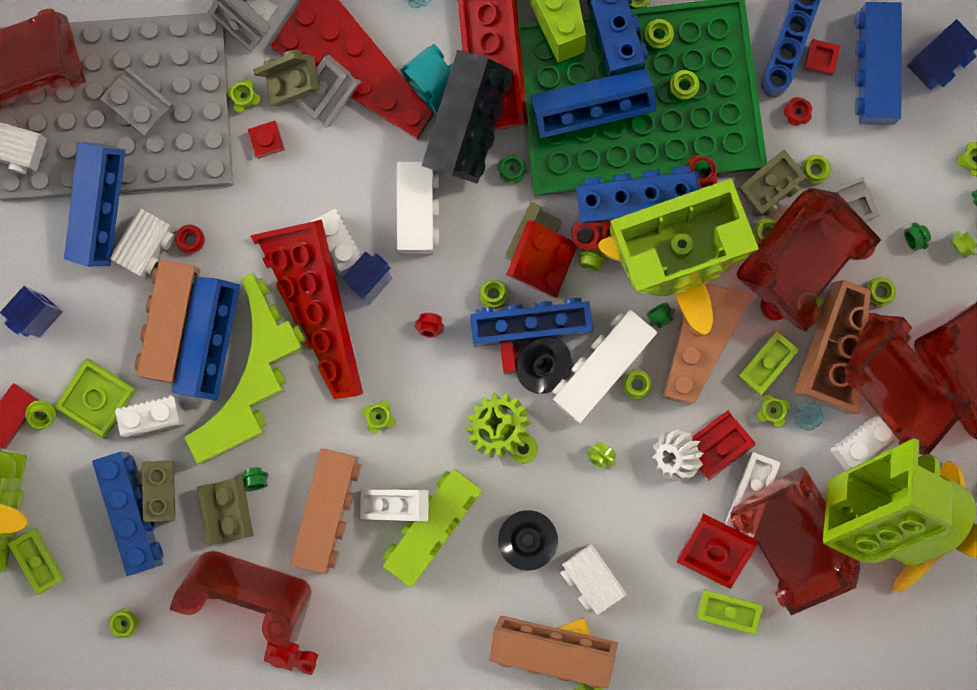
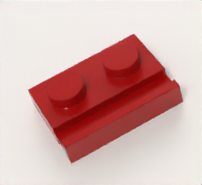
(722, 444)

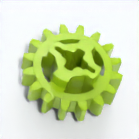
(507, 433)

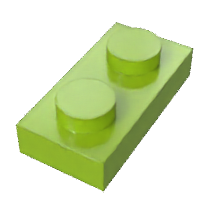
(768, 363)
(36, 561)
(729, 611)

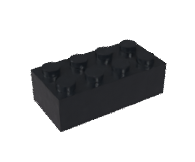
(468, 116)

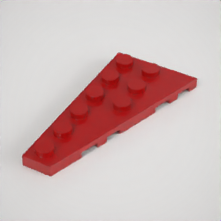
(329, 29)
(311, 294)

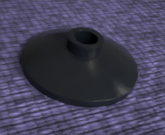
(554, 368)
(534, 555)

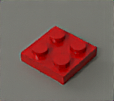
(542, 259)
(717, 551)

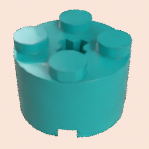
(428, 76)

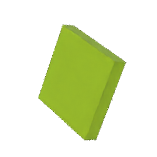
(94, 398)

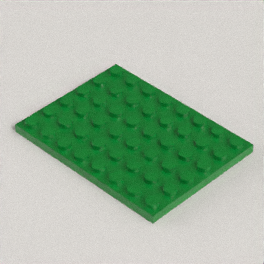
(716, 122)

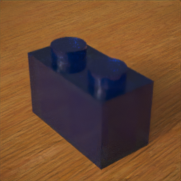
(939, 59)
(368, 276)
(30, 312)

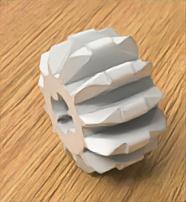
(677, 455)

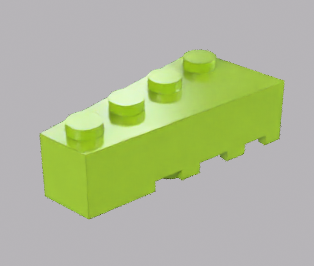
(561, 25)
(425, 538)

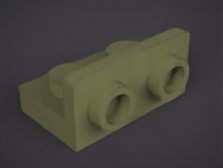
(289, 77)
(772, 182)
(158, 491)
(224, 511)

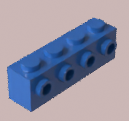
(617, 35)
(879, 63)
(593, 103)
(627, 195)
(94, 204)
(527, 324)
(206, 338)
(125, 511)

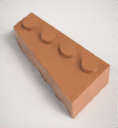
(831, 347)
(697, 353)

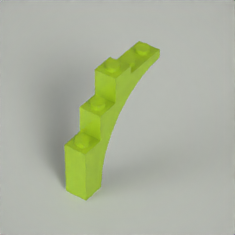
(271, 343)

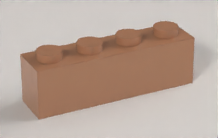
(166, 320)
(325, 510)
(553, 652)

